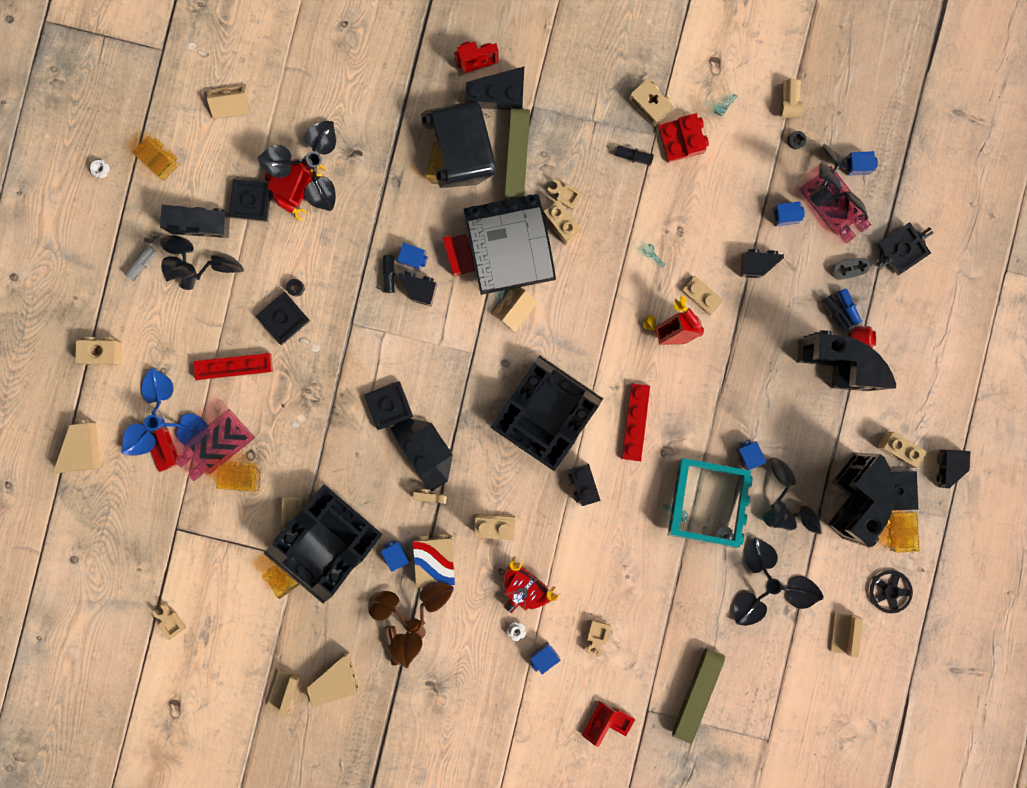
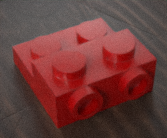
(471, 58)
(683, 137)

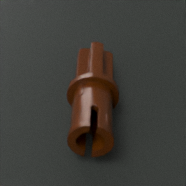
(390, 633)

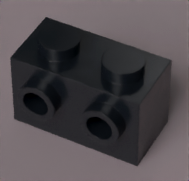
(584, 483)

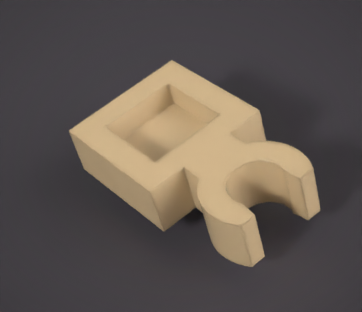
(567, 195)
(425, 495)
(171, 624)
(598, 634)

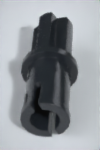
(634, 155)
(388, 274)
(836, 312)

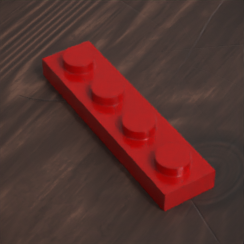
(233, 366)
(636, 422)

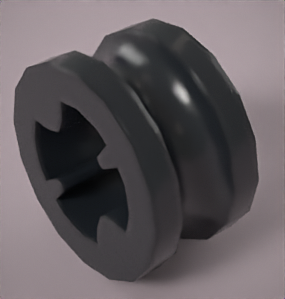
(801, 135)
(292, 283)

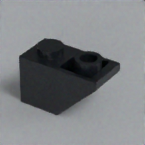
(758, 264)
(419, 290)
(952, 467)

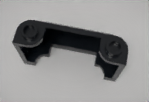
(461, 143)

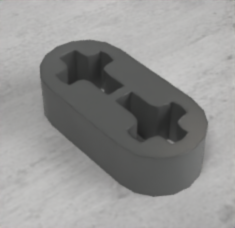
(850, 264)

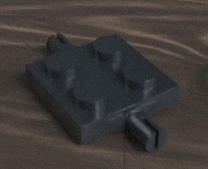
(904, 248)

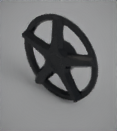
(890, 591)

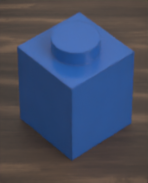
(861, 163)
(788, 213)
(412, 257)
(750, 454)
(395, 555)
(544, 658)

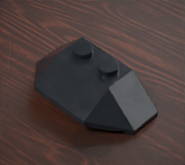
(424, 451)

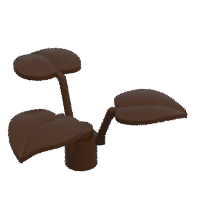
(407, 646)

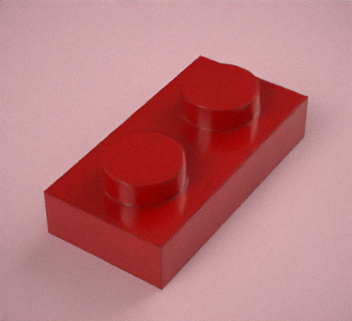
(599, 724)

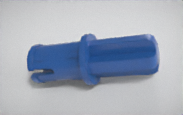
(849, 307)

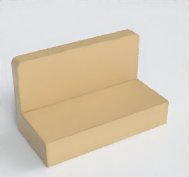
(228, 101)
(515, 308)
(846, 634)
(283, 692)

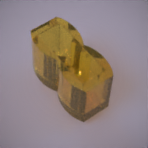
(156, 158)

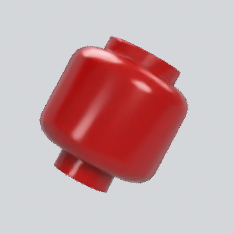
(864, 334)

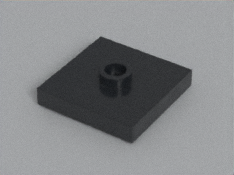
(250, 200)
(283, 318)
(388, 405)
(905, 490)

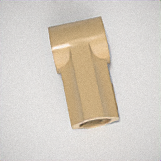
(791, 105)

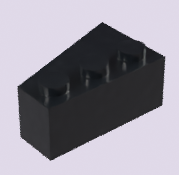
(498, 91)
(195, 221)

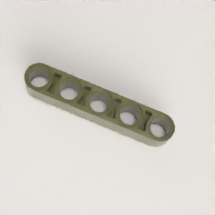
(517, 153)
(698, 695)

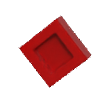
(622, 722)

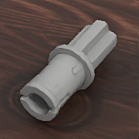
(140, 263)

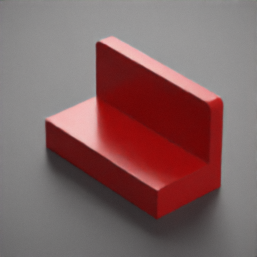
(459, 254)
(164, 450)

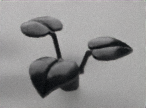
(277, 163)
(824, 192)
(174, 267)
(780, 515)
(762, 556)

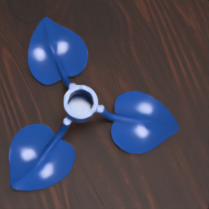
(137, 437)

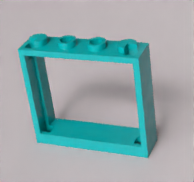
(678, 499)

